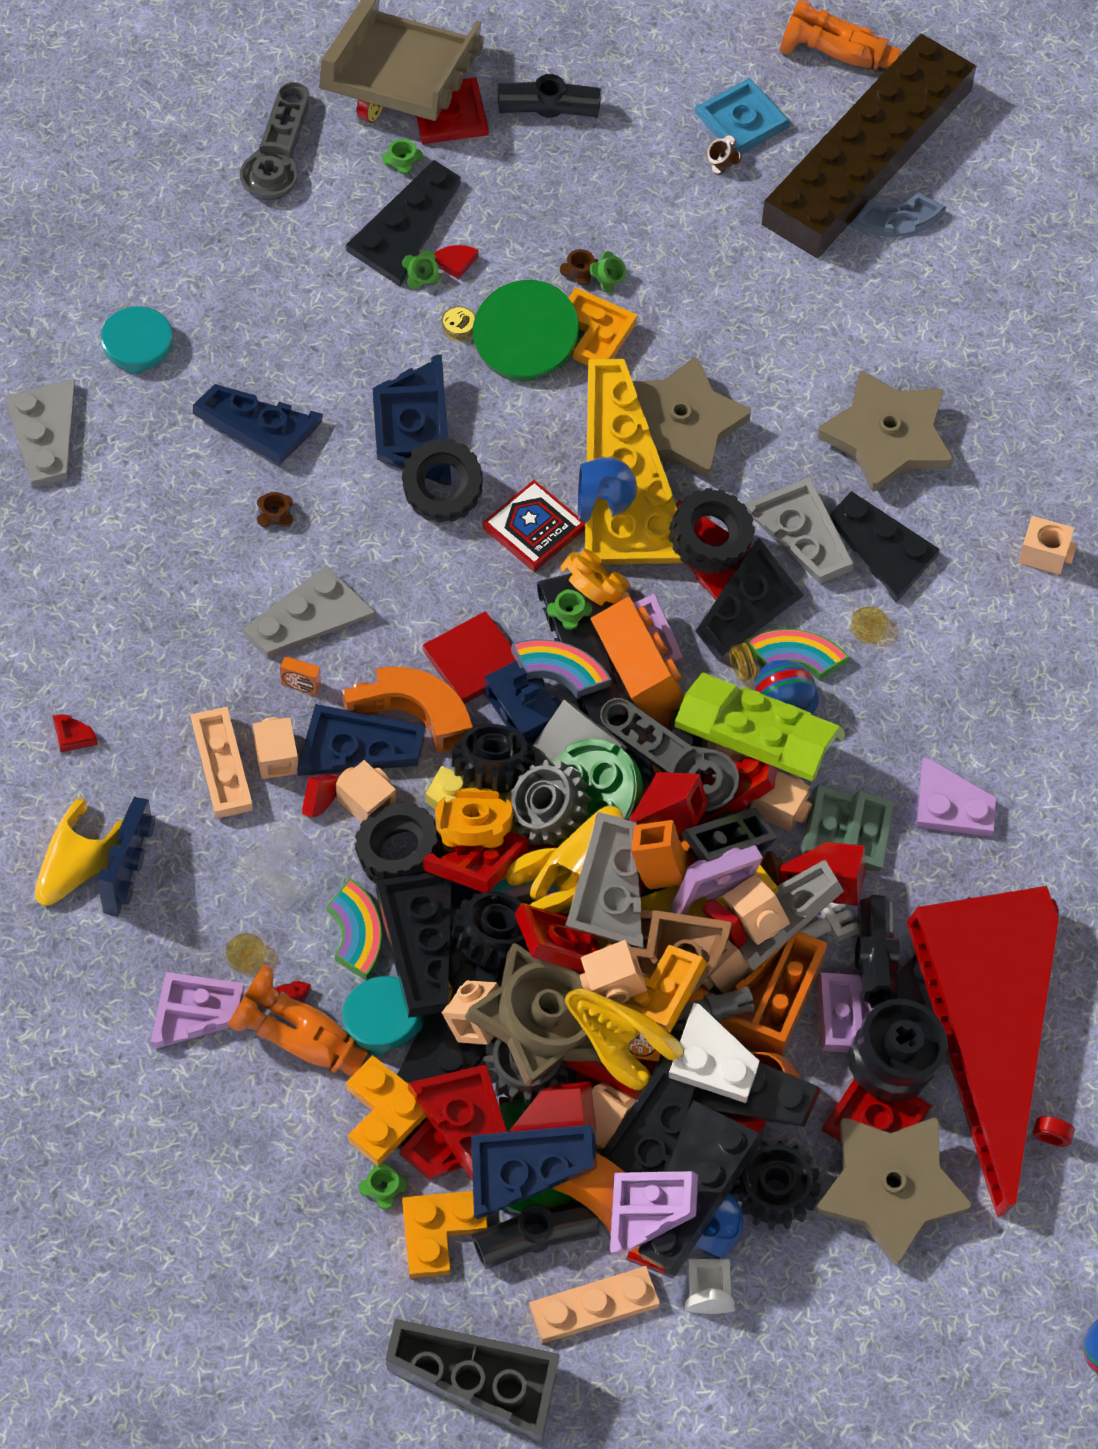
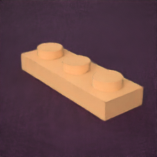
(221, 762)
(594, 1305)

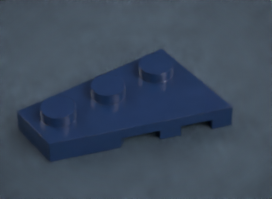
(259, 425)
(346, 738)
(115, 882)
(527, 1162)

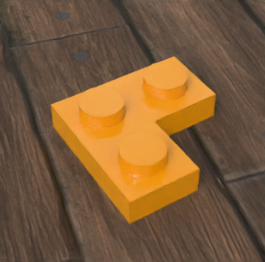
(604, 326)
(669, 987)
(392, 1113)
(427, 1225)

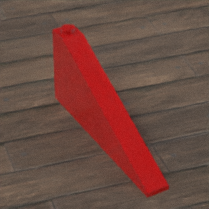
(989, 987)

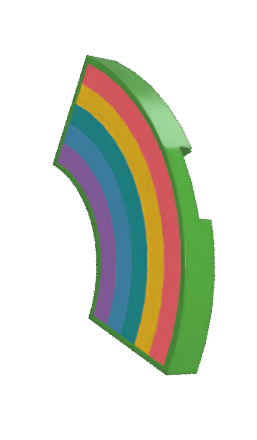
(805, 647)
(359, 927)

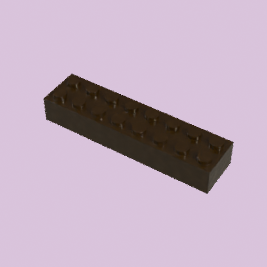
(868, 145)

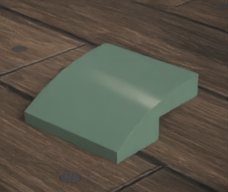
(849, 820)

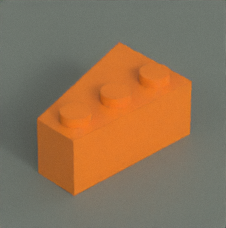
(640, 659)
(779, 995)

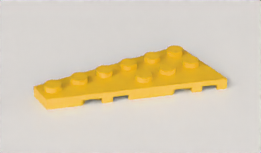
(621, 431)

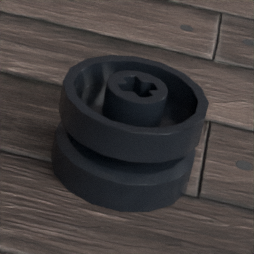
(897, 1050)

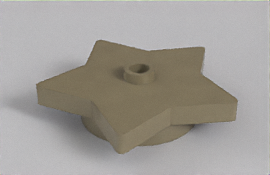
(688, 416)
(888, 431)
(533, 1015)
(891, 1213)

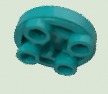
(136, 338)
(378, 1016)

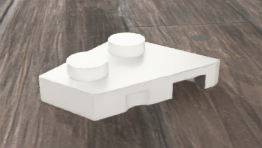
(713, 1058)

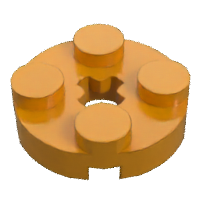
(594, 579)
(458, 826)

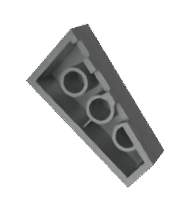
(478, 1373)

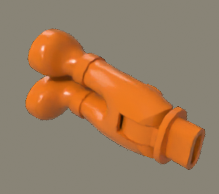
(837, 38)
(317, 1036)

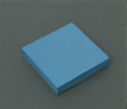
(744, 115)

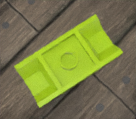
(757, 726)

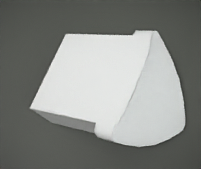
(709, 1286)

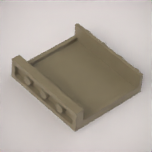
(398, 61)

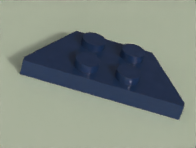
(411, 413)

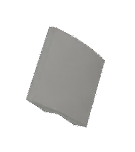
(566, 727)

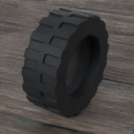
(437, 453)
(723, 507)
(391, 821)

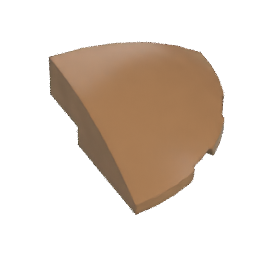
(690, 933)

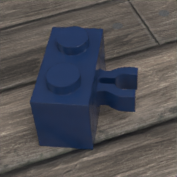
(520, 701)

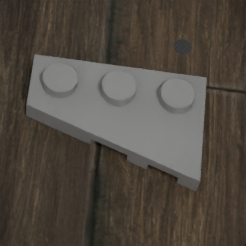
(43, 429)
(803, 529)
(309, 611)
(608, 885)
(801, 900)

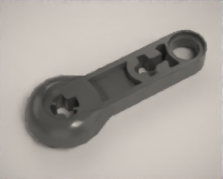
(277, 147)
(674, 754)

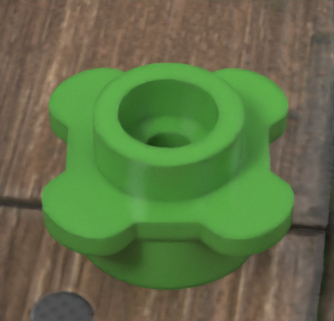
(405, 148)
(615, 268)
(430, 273)
(573, 600)
(386, 1175)

